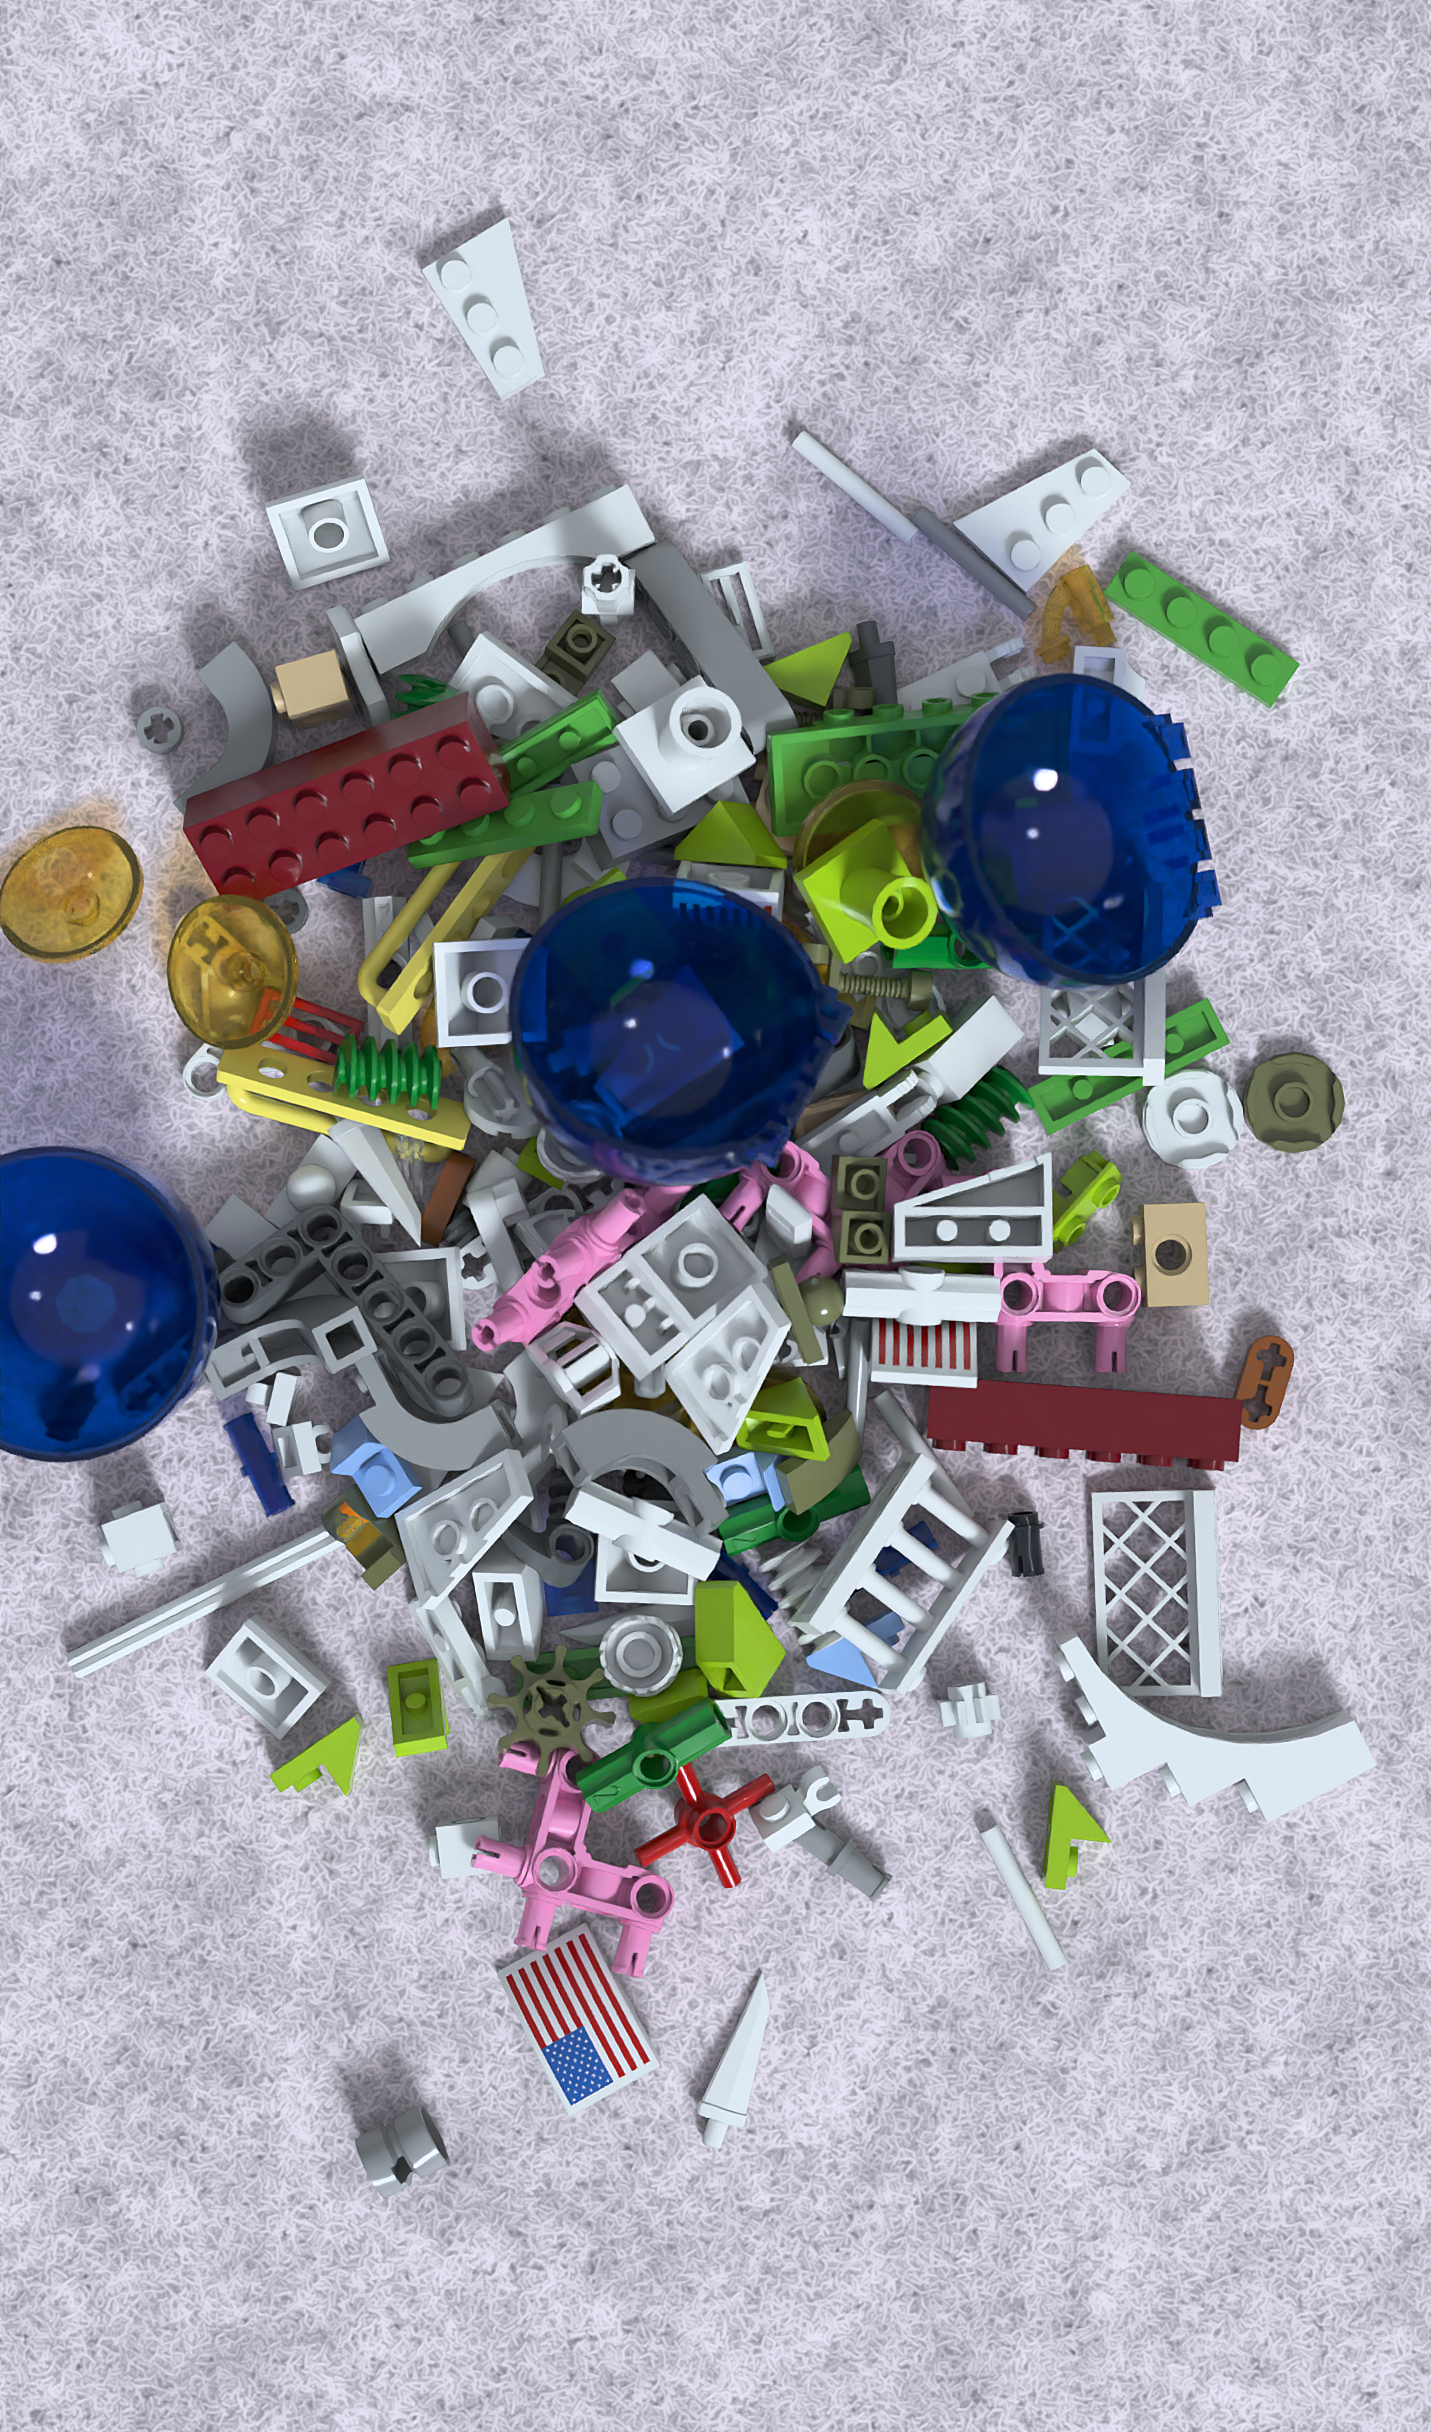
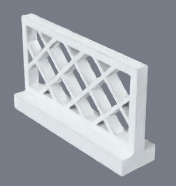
(1146, 1038)
(1202, 1590)

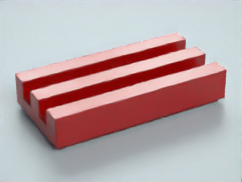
(356, 1027)

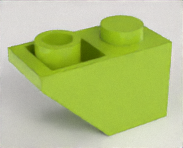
(733, 1640)

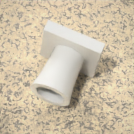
(674, 763)

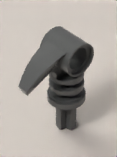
(540, 1548)

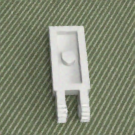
(967, 678)
(868, 1123)
(459, 1656)

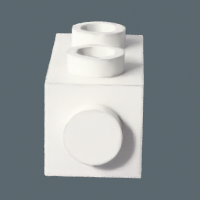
(958, 1061)

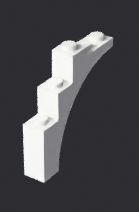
(1276, 1767)

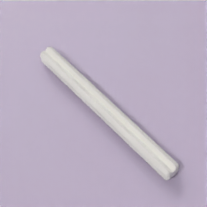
(201, 1601)

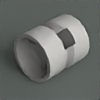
(402, 2151)

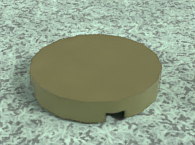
(1275, 1103)

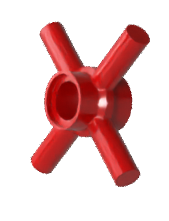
(715, 1833)

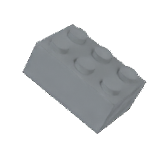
(631, 815)

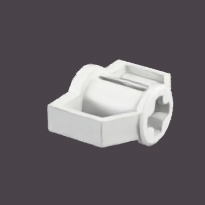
(577, 1366)

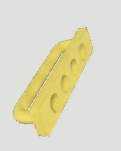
(416, 981)
(241, 1074)

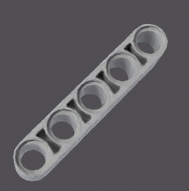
(708, 641)

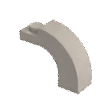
(249, 716)
(297, 1332)
(424, 1436)
(650, 1445)

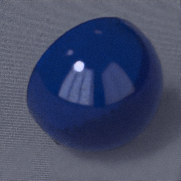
(1067, 835)
(669, 1030)
(99, 1303)

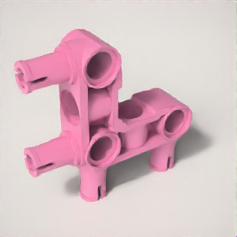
(811, 1188)
(573, 1262)
(1059, 1298)
(582, 1883)

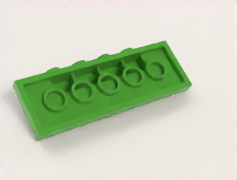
(847, 748)

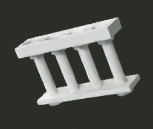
(854, 1568)

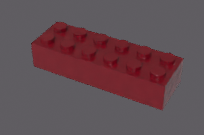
(349, 800)
(1084, 1419)

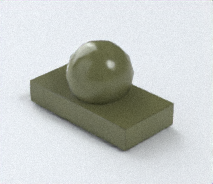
(814, 1302)

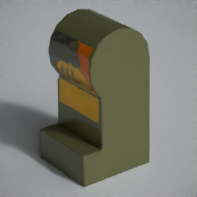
(368, 1538)

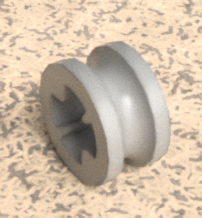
(146, 723)

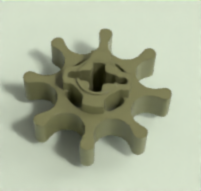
(566, 1692)

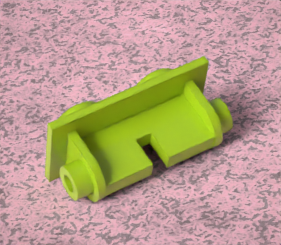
(1090, 1189)

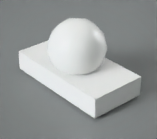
(317, 1180)

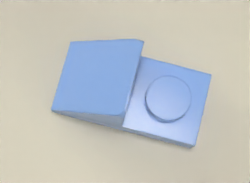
(379, 1473)
(747, 1474)
(845, 1659)

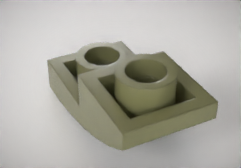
(575, 652)
(857, 1209)
(808, 1480)

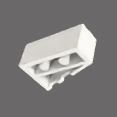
(979, 1220)

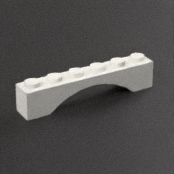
(409, 627)

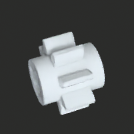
(969, 1709)

